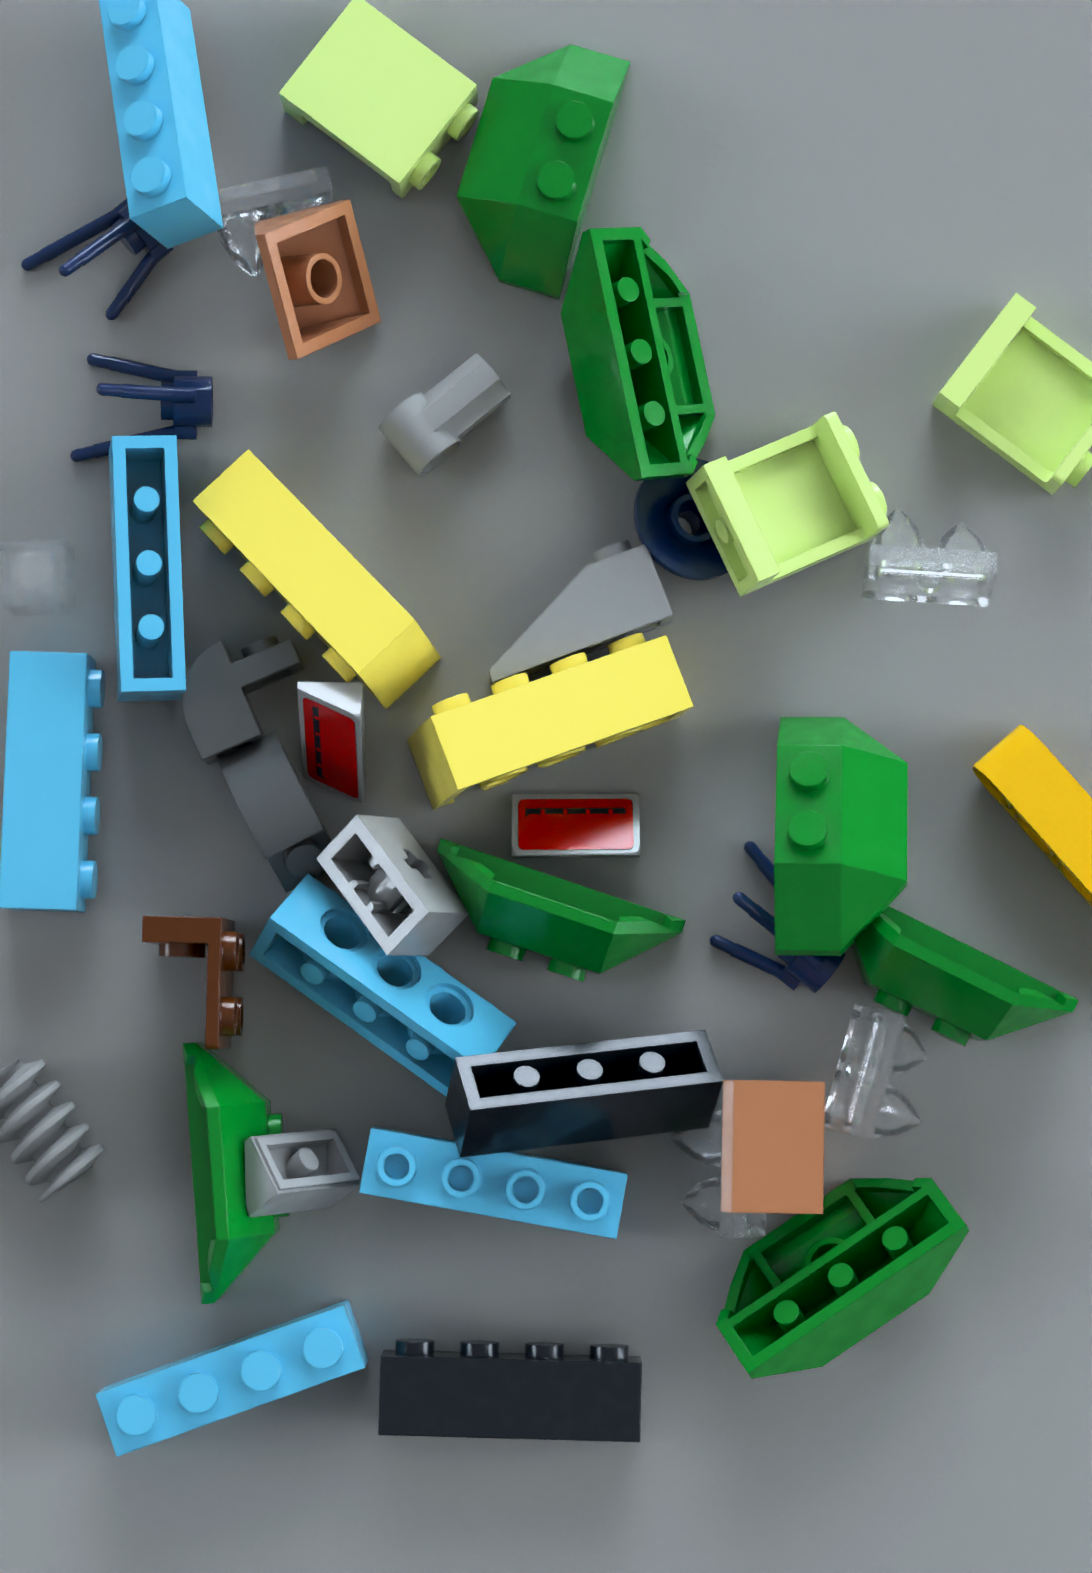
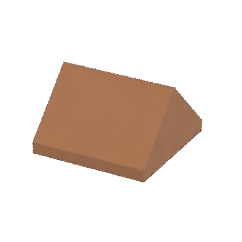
(317, 276)
(773, 1146)

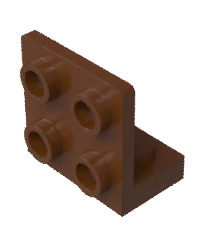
(226, 953)

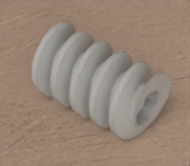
(42, 1128)

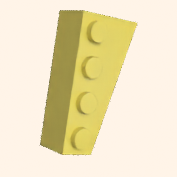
(316, 578)
(548, 717)

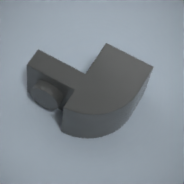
(217, 692)
(276, 809)

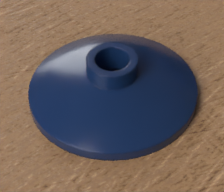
(656, 521)

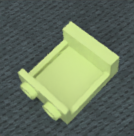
(382, 96)
(1026, 398)
(788, 504)

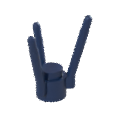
(122, 230)
(182, 397)
(808, 970)

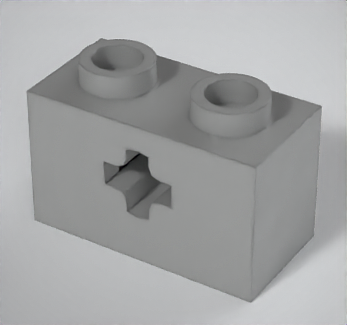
(392, 885)

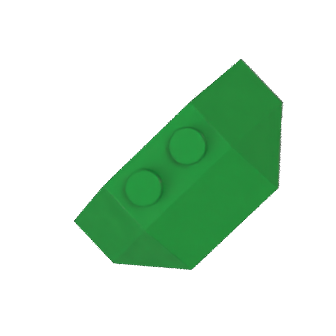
(539, 163)
(636, 356)
(835, 834)
(551, 915)
(950, 981)
(221, 1117)
(838, 1273)

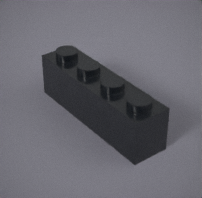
(582, 1092)
(510, 1393)

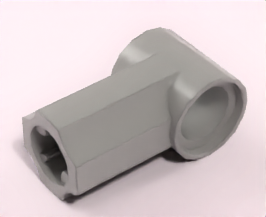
(431, 424)

